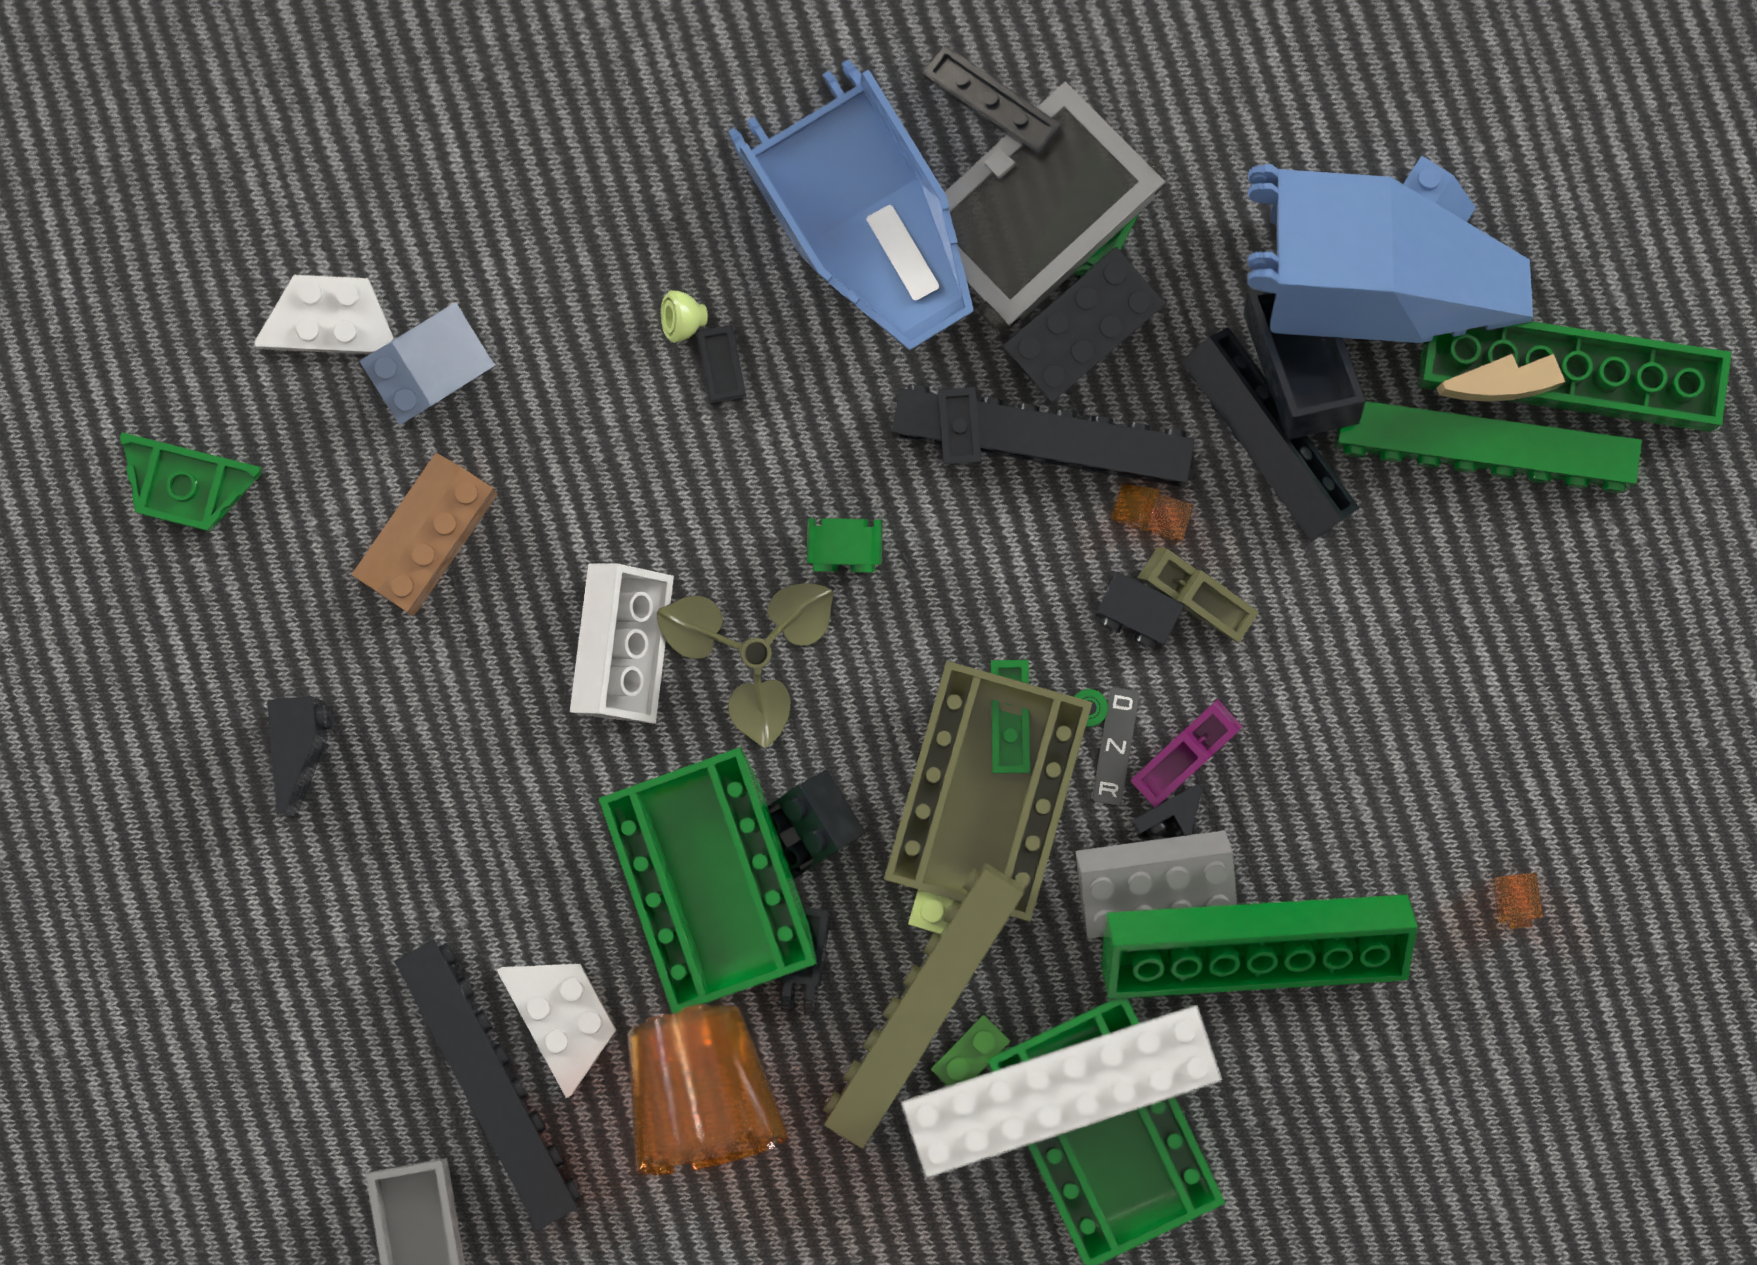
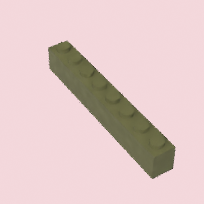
(924, 1004)

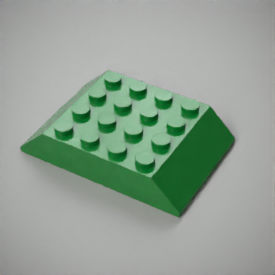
(709, 880)
(1122, 1174)

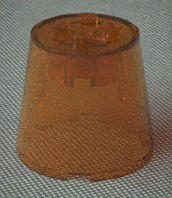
(699, 1092)

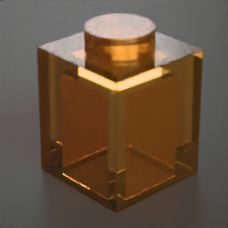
(1517, 899)

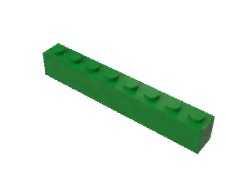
(1493, 445)

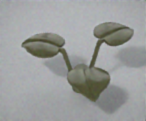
(755, 708)

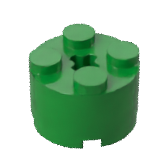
(844, 543)

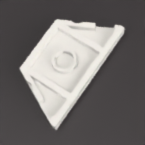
(326, 317)
(562, 1017)

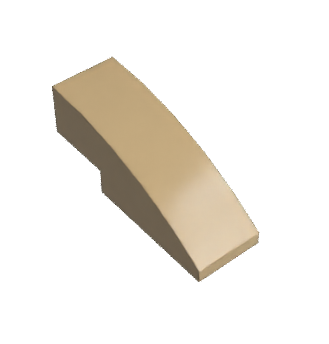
(1504, 380)

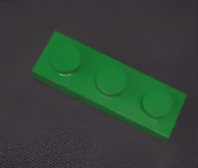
(1010, 730)

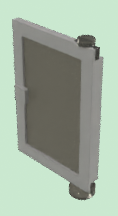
(1038, 219)

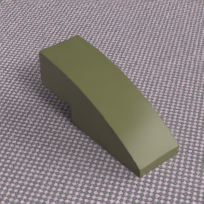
(1199, 593)

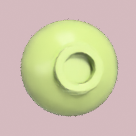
(681, 316)

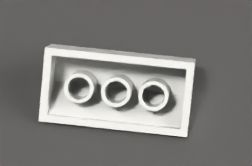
(620, 643)

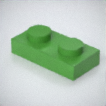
(971, 1052)

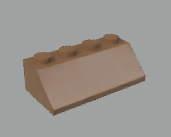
(425, 534)

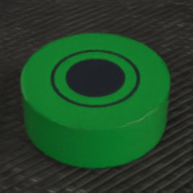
(1099, 706)

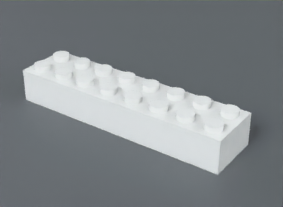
(1061, 1091)

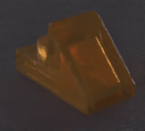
(1151, 511)

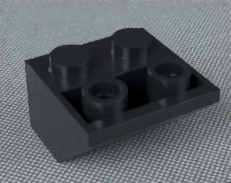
(813, 822)

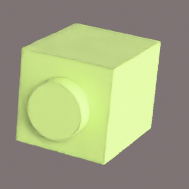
(929, 912)

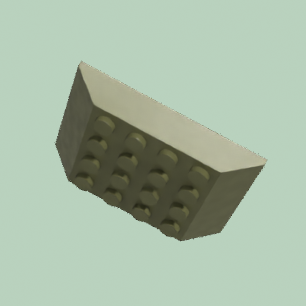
(964, 813)

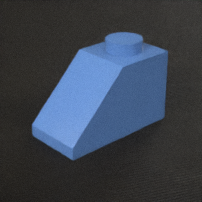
(1440, 188)

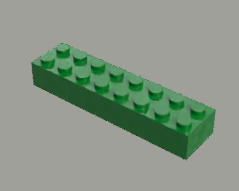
(1600, 370)
(1258, 946)

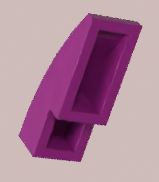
(1186, 753)

